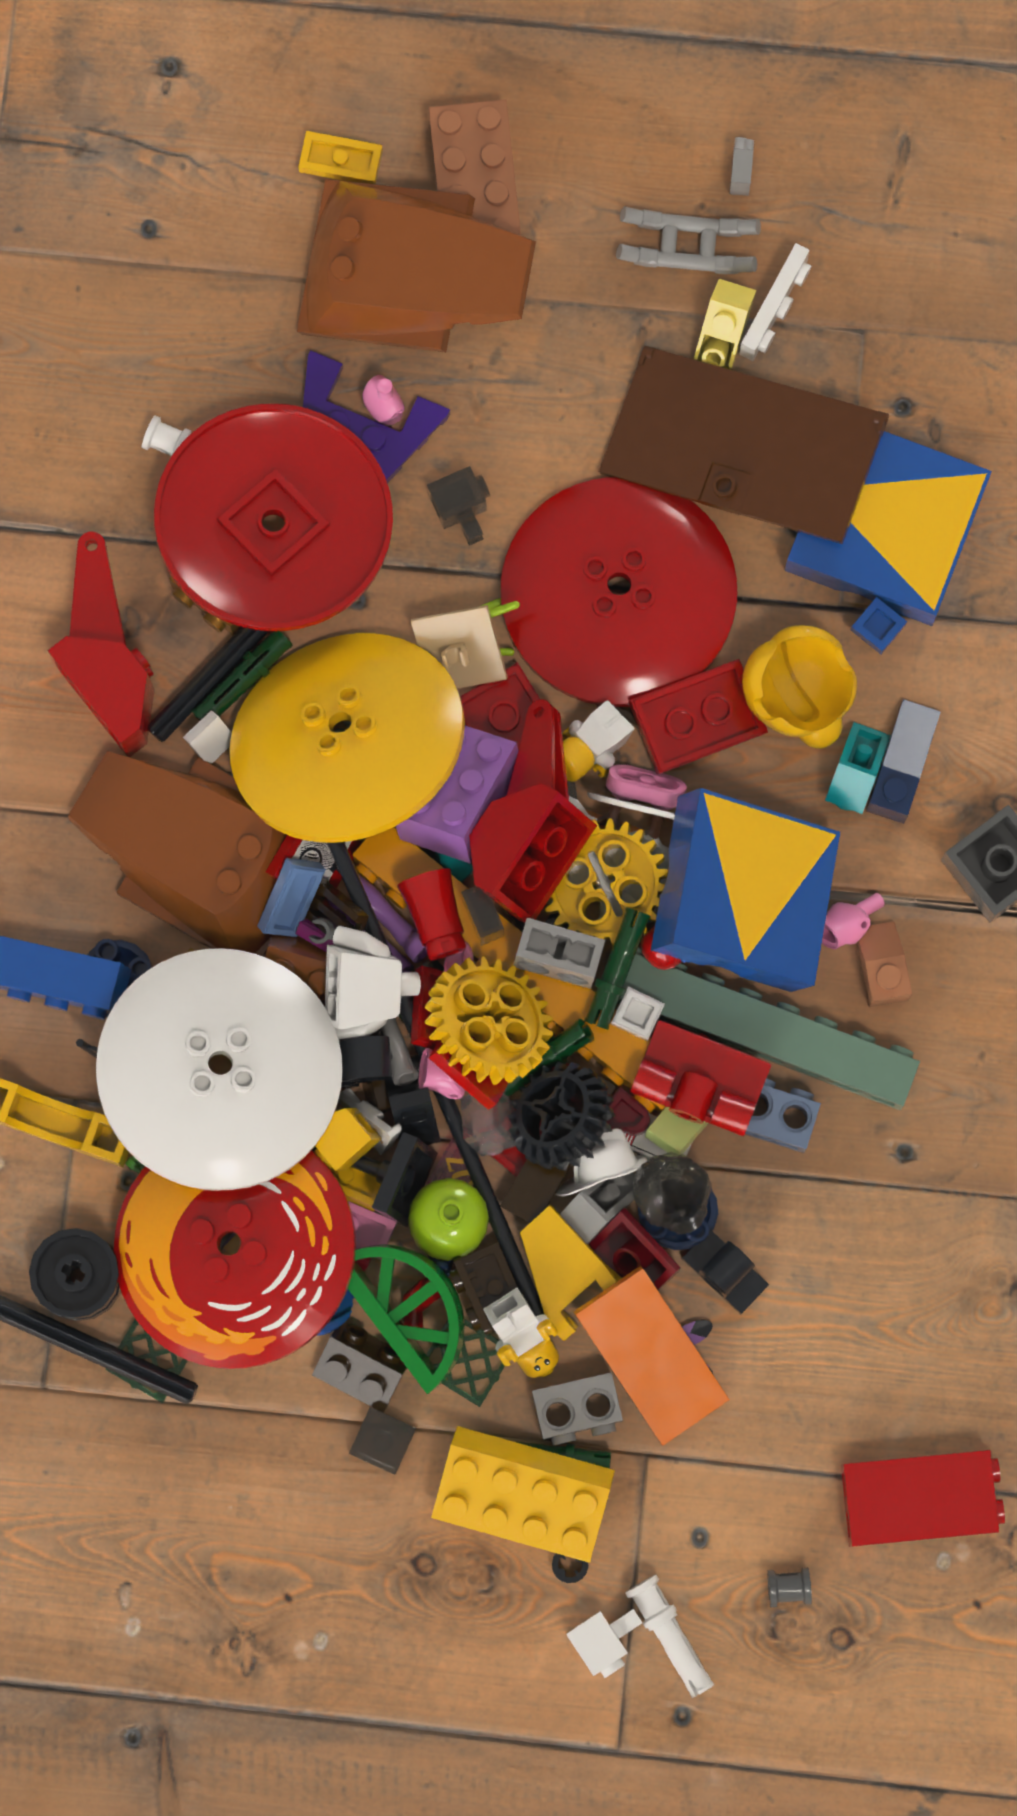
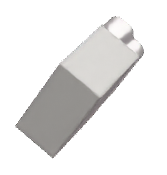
(741, 166)

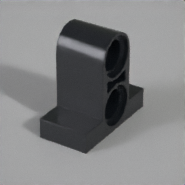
(365, 1060)
(413, 1109)
(726, 1271)

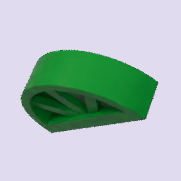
(388, 1321)

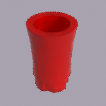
(434, 912)

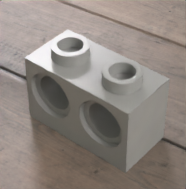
(559, 953)
(574, 1397)

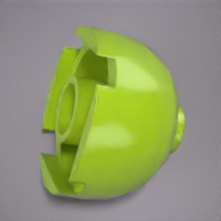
(448, 1219)

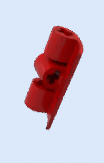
(700, 1078)

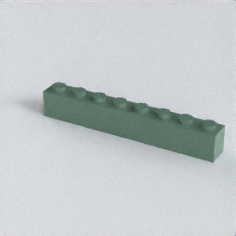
(777, 1032)

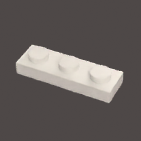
(776, 303)

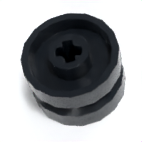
(52, 1272)

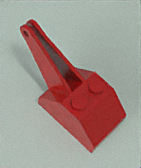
(95, 653)
(534, 831)

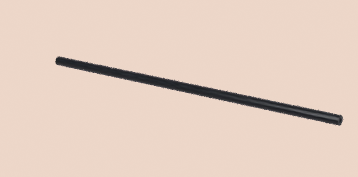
(447, 1105)

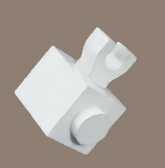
(600, 1643)

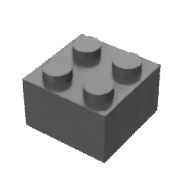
(987, 864)

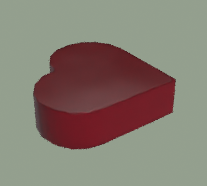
(630, 1114)

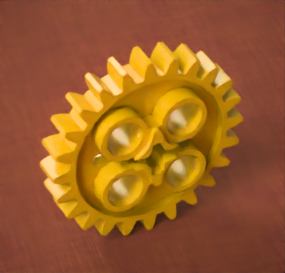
(637, 868)
(488, 1020)

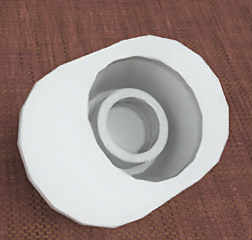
(609, 1162)

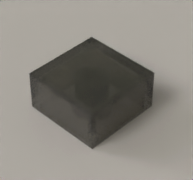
(482, 915)
(382, 1441)

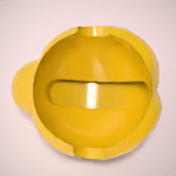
(801, 684)

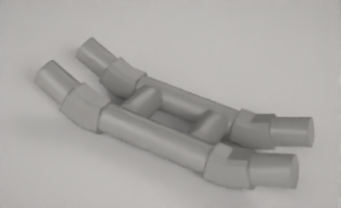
(671, 225)

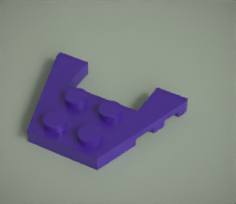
(386, 444)

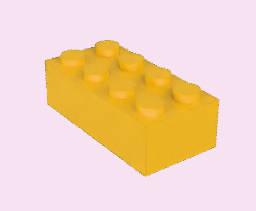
(523, 1494)

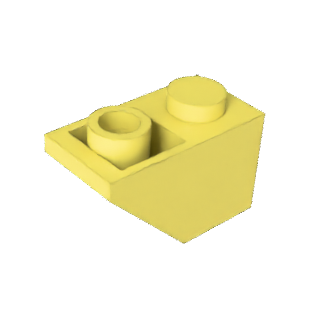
(724, 324)

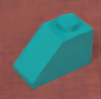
(857, 768)

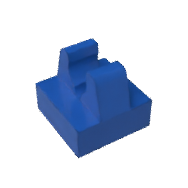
(878, 625)

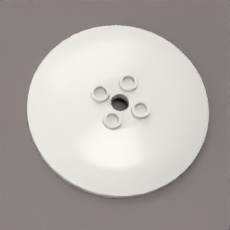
(207, 1125)

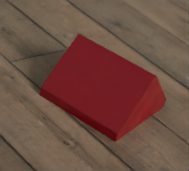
(628, 1245)

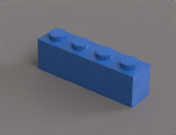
(61, 977)

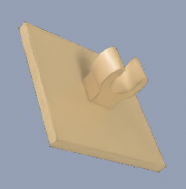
(463, 644)

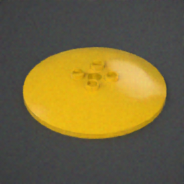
(356, 780)

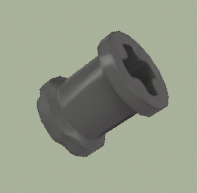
(789, 1587)

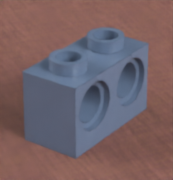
(771, 1125)

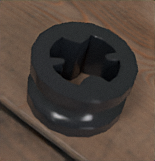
(560, 1573)

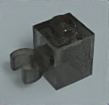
(459, 500)

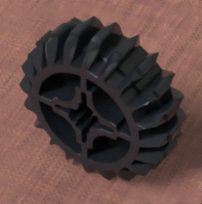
(566, 1136)

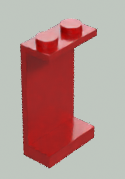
(922, 1498)

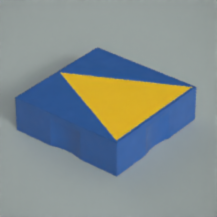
(902, 530)
(746, 890)

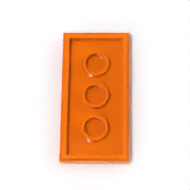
(651, 1355)

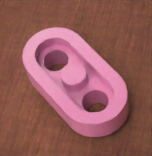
(644, 785)

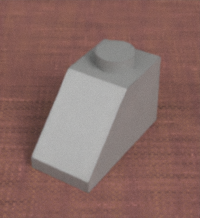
(599, 1206)

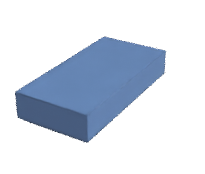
(291, 897)

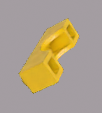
(60, 1123)
(346, 1139)

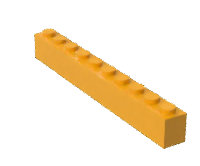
(619, 1052)

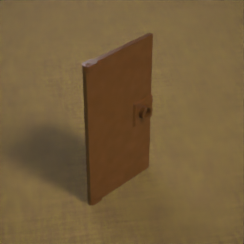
(744, 444)

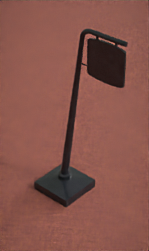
(398, 1178)

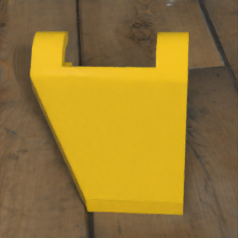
(562, 1266)

